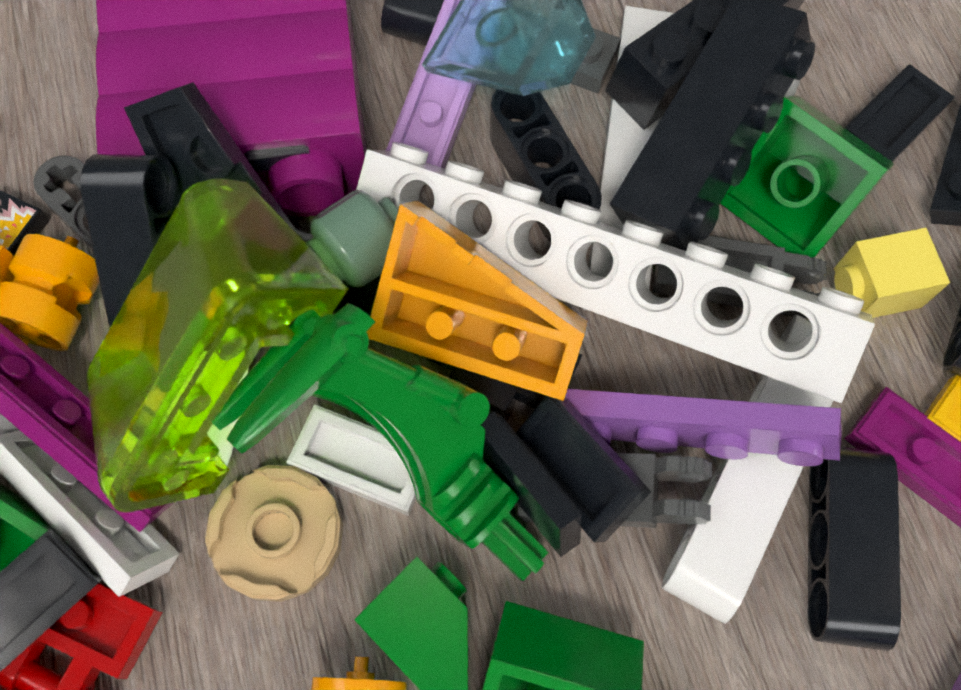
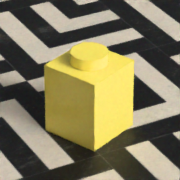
(892, 272)

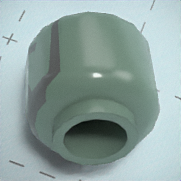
(354, 236)

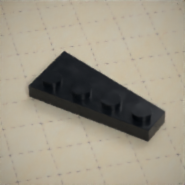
(196, 143)

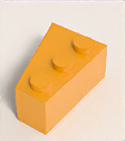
(470, 308)

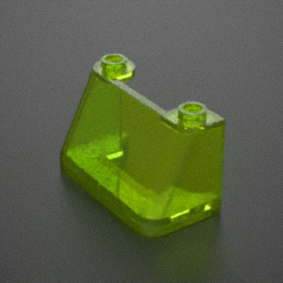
(192, 324)

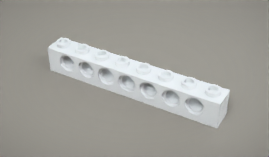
(817, 364)

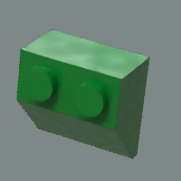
(805, 179)
(560, 654)

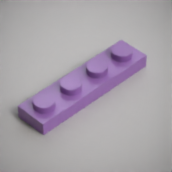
(722, 427)

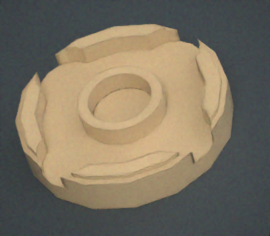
(274, 533)

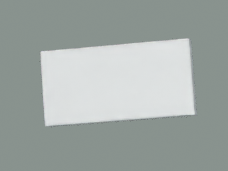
(353, 459)

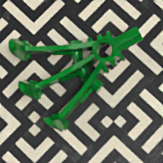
(419, 412)

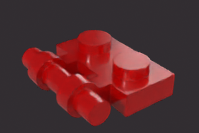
(98, 633)

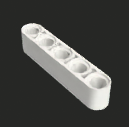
(746, 503)

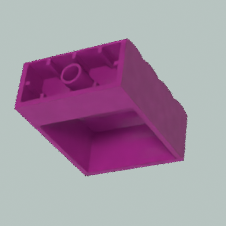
(265, 68)

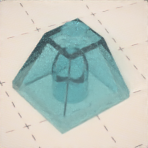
(513, 44)

